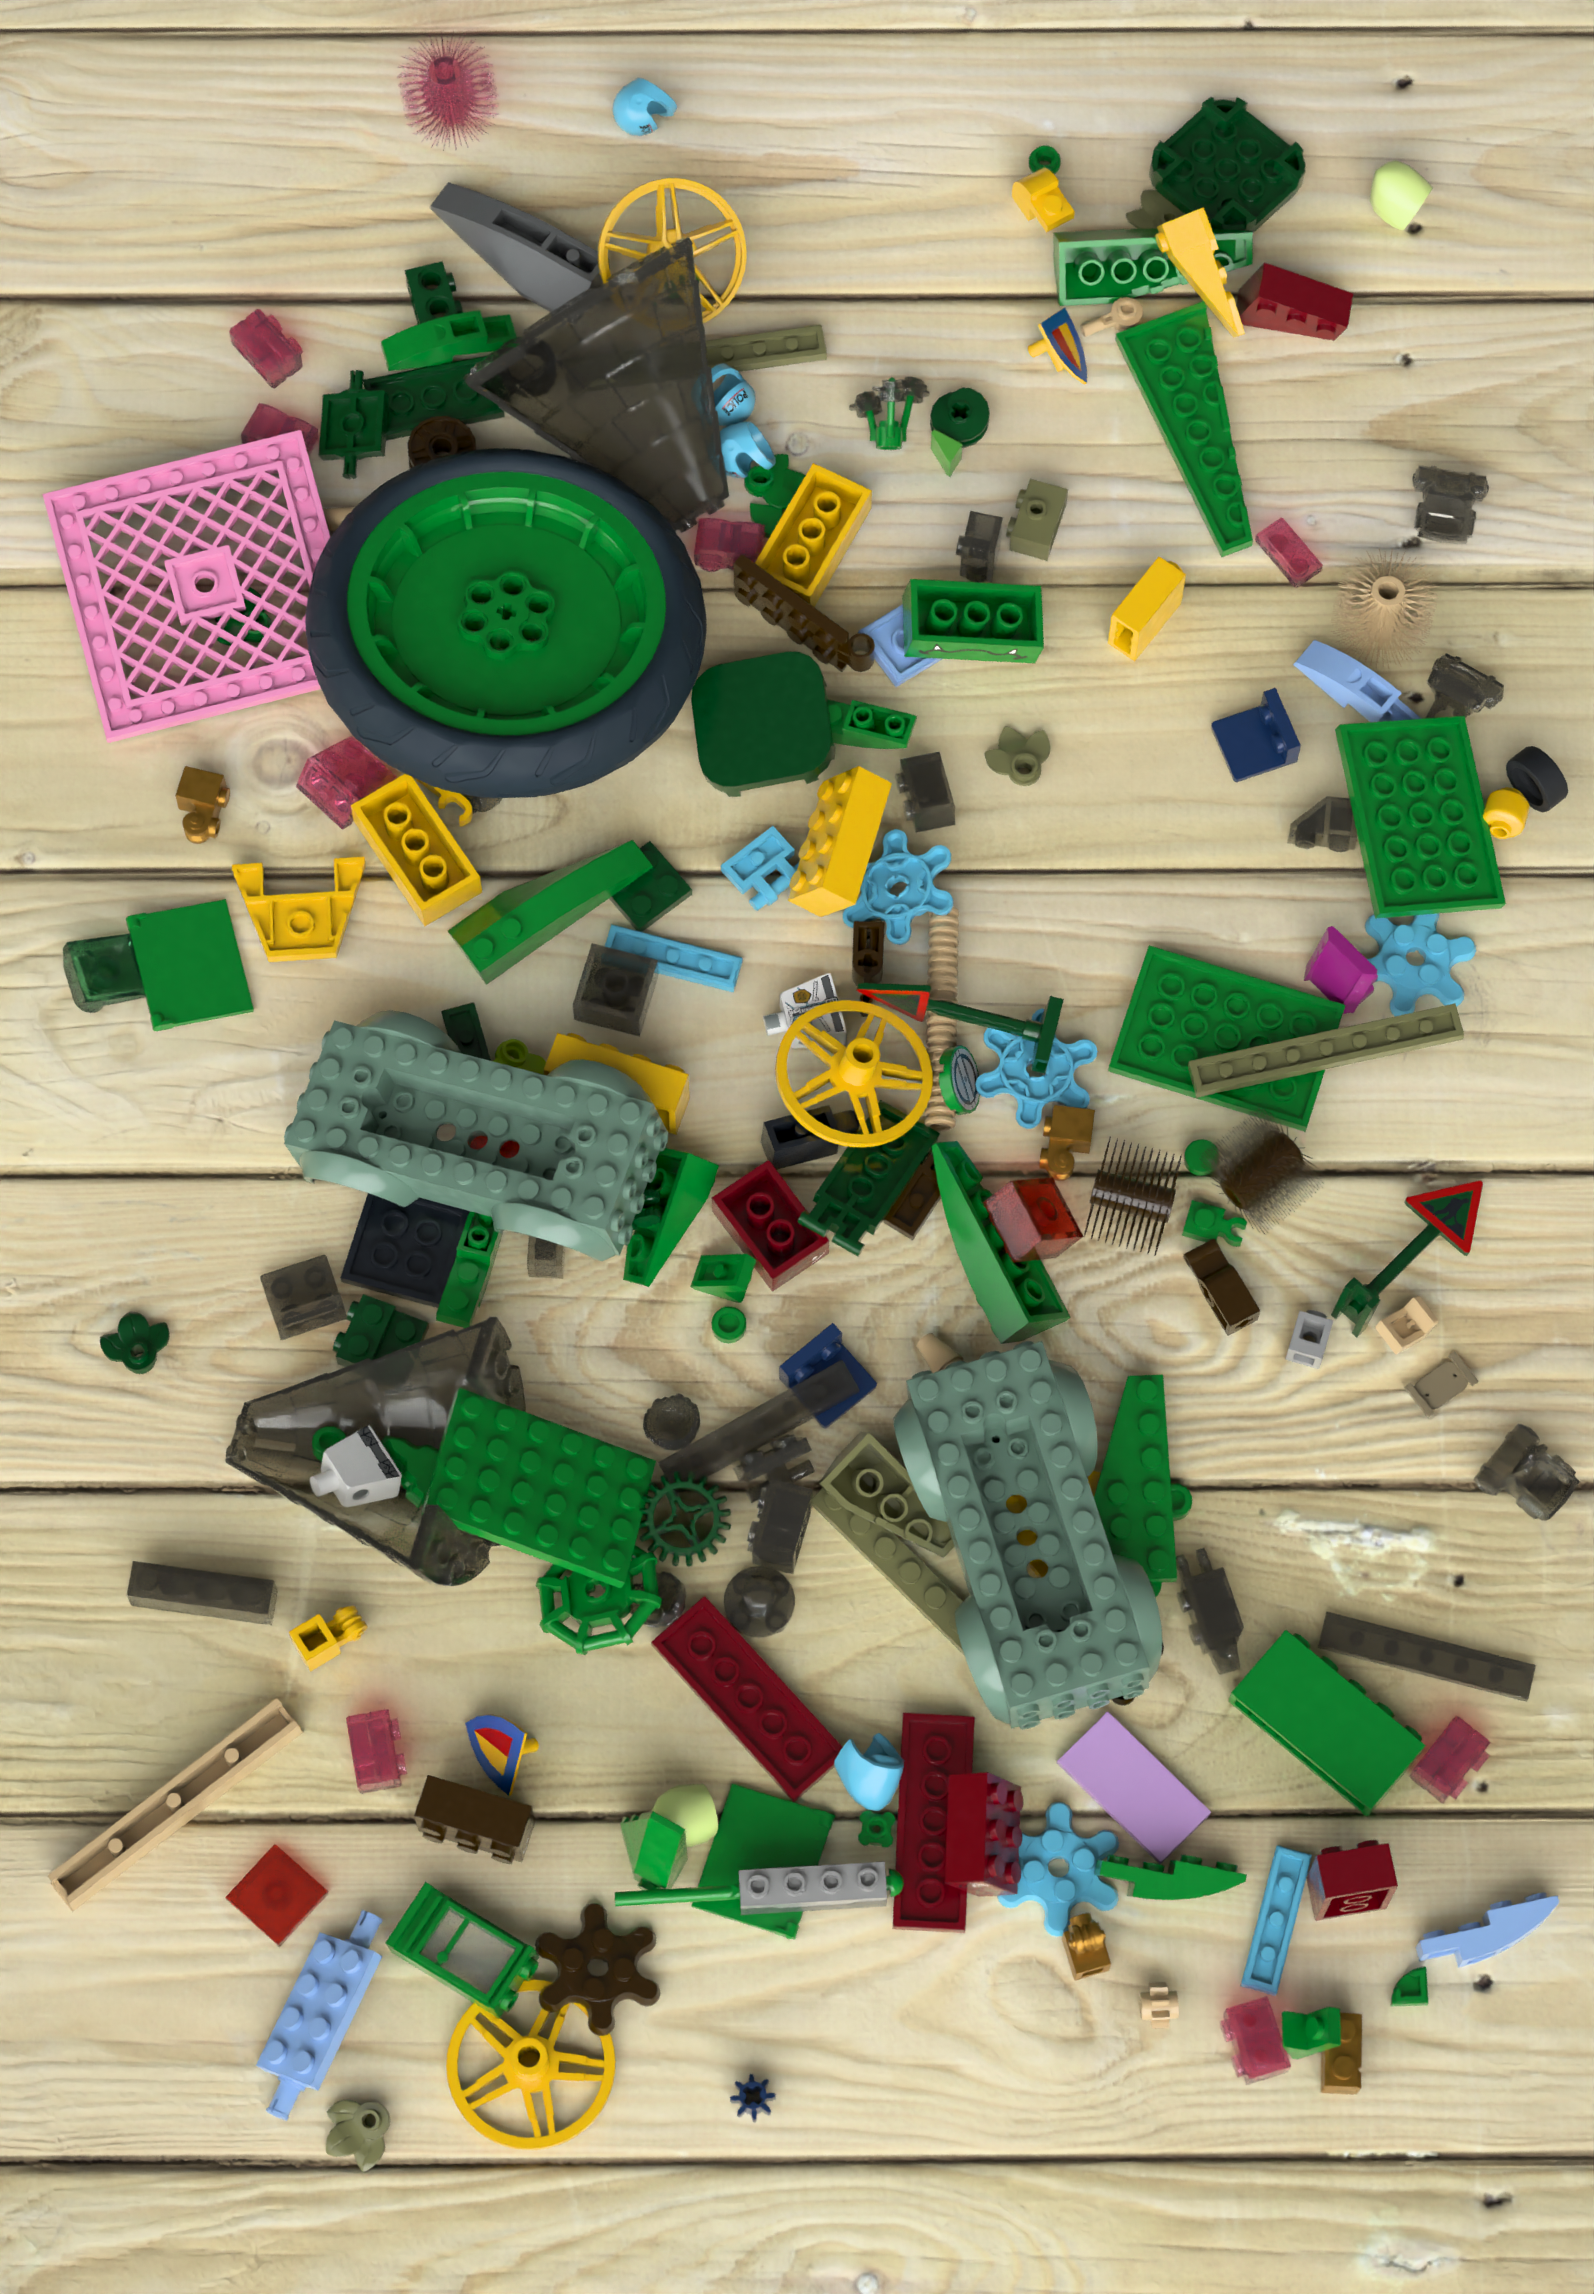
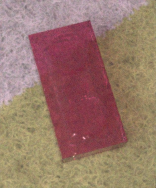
(1288, 552)

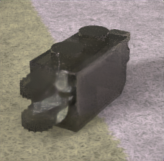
(1212, 1612)

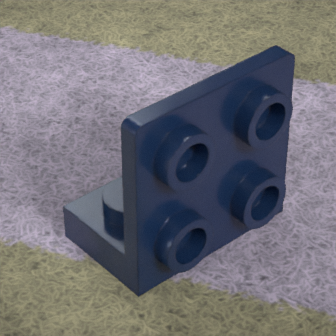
(1257, 738)
(818, 1355)

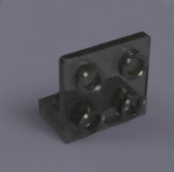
(303, 1297)

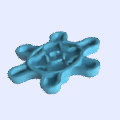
(918, 897)
(1412, 981)
(1035, 1092)
(1079, 1885)

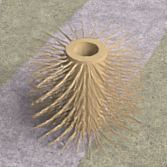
(1384, 609)

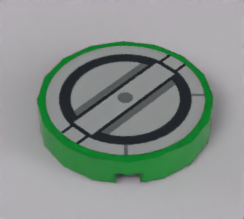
(959, 1080)

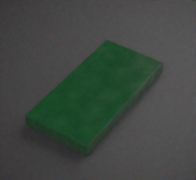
(432, 393)

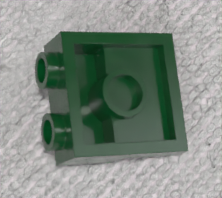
(376, 1331)

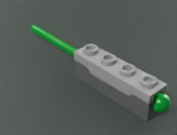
(788, 1889)

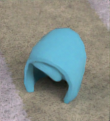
(871, 1776)

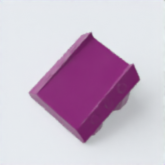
(1340, 971)

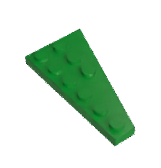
(1136, 1481)

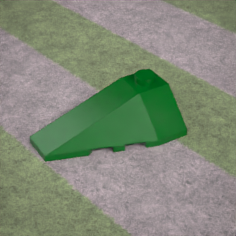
(683, 1188)
(654, 1850)

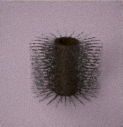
(1261, 1171)
(1133, 1196)

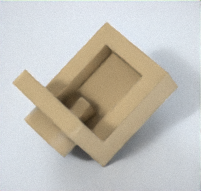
(1407, 1325)

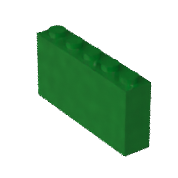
(1327, 1722)

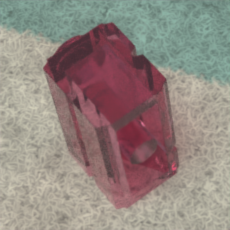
(266, 348)
(374, 1751)
(1450, 1760)

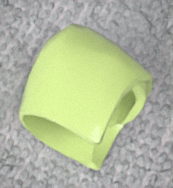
(1398, 193)
(691, 1809)

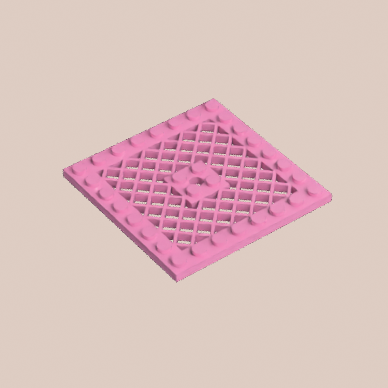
(160, 485)

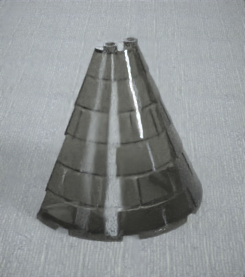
(623, 384)
(399, 1397)

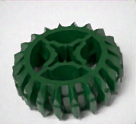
(711, 1505)

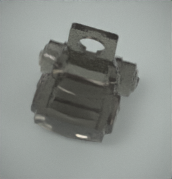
(1447, 503)
(1461, 688)
(1528, 1473)

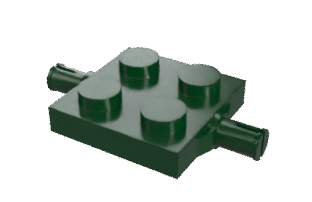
(353, 424)

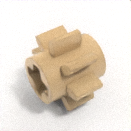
(1158, 2005)

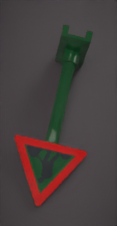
(915, 1001)
(1448, 1214)

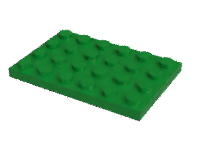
(1420, 816)
(1203, 1010)
(540, 1487)

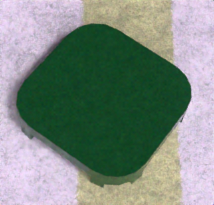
(1228, 167)
(762, 722)

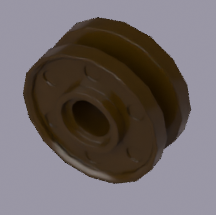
(438, 435)

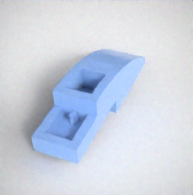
(1352, 684)
(1502, 1929)

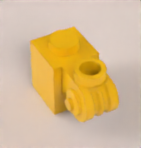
(320, 1641)

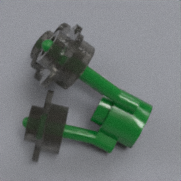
(867, 405)

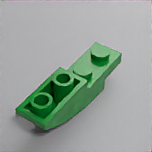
(445, 337)
(870, 725)
(470, 1271)
(1183, 1881)

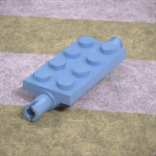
(319, 2012)

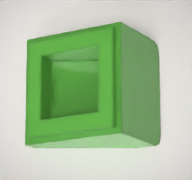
(947, 451)

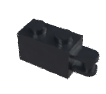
(790, 1143)

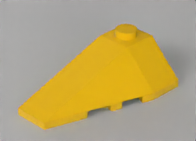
(1191, 249)

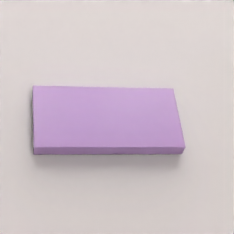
(1134, 1787)

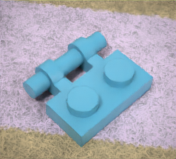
(756, 862)

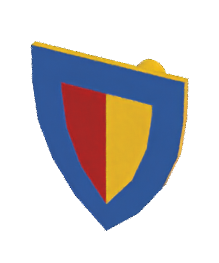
(1062, 345)
(499, 1748)

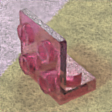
(341, 778)

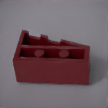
(1293, 304)

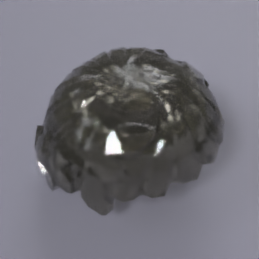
(672, 1422)
(673, 1600)

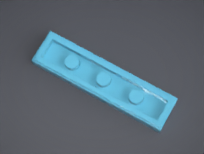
(679, 958)
(1276, 1920)

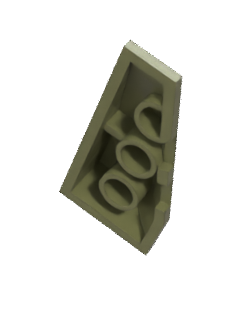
(880, 1490)

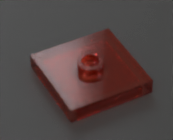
(277, 1895)

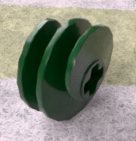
(961, 416)

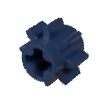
(751, 2087)

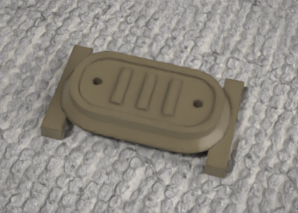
(1441, 1385)

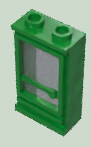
(463, 1951)

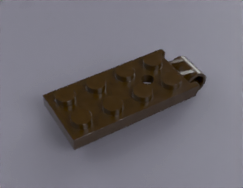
(800, 619)

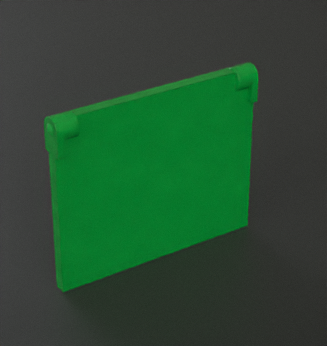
(189, 964)
(762, 1834)

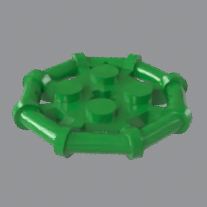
(598, 1611)

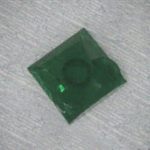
(102, 972)

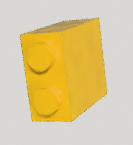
(1147, 608)

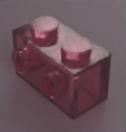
(1255, 2041)

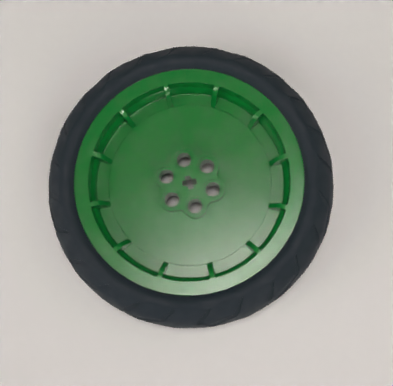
(541, 715)

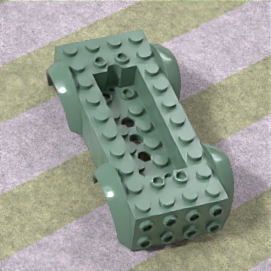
(396, 1079)
(1030, 1432)

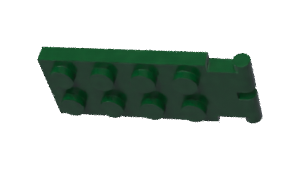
(868, 1182)

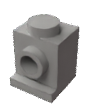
(1306, 1352)

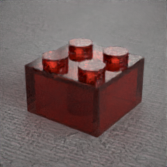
(1033, 1219)

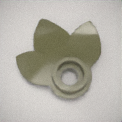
(1154, 211)
(1019, 752)
(354, 2136)

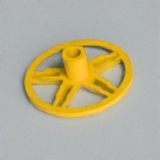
(666, 237)
(854, 1071)
(528, 2065)

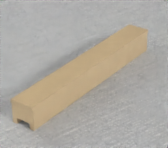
(174, 1804)

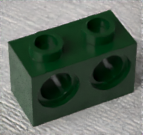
(431, 301)

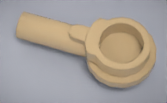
(1124, 315)

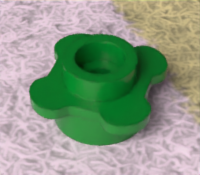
(869, 1836)

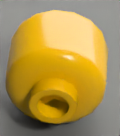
(1506, 812)

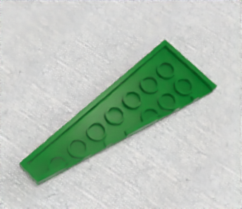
(1183, 390)

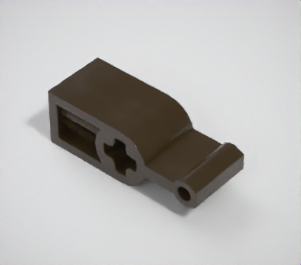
(867, 957)
(1222, 1287)

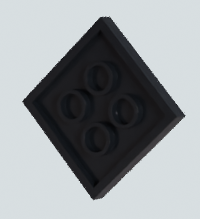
(405, 1248)

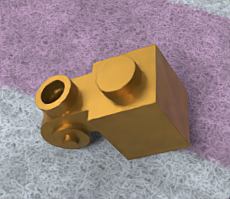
(203, 796)
(1067, 1131)
(1085, 1947)

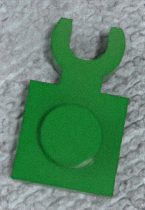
(1207, 1223)

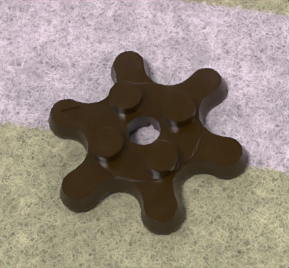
(593, 1992)

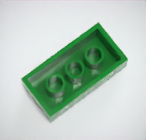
(972, 621)

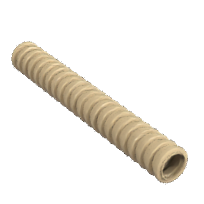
(941, 1030)

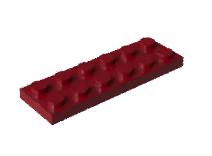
(748, 1698)
(931, 1751)

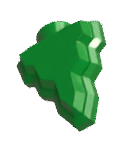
(414, 1464)

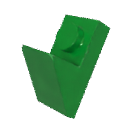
(724, 1275)
(1310, 2032)

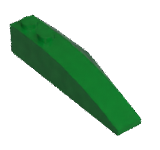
(1128, 263)
(542, 908)
(1013, 1294)

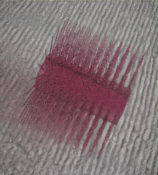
(447, 90)

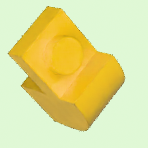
(1041, 198)

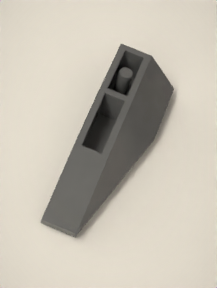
(522, 249)

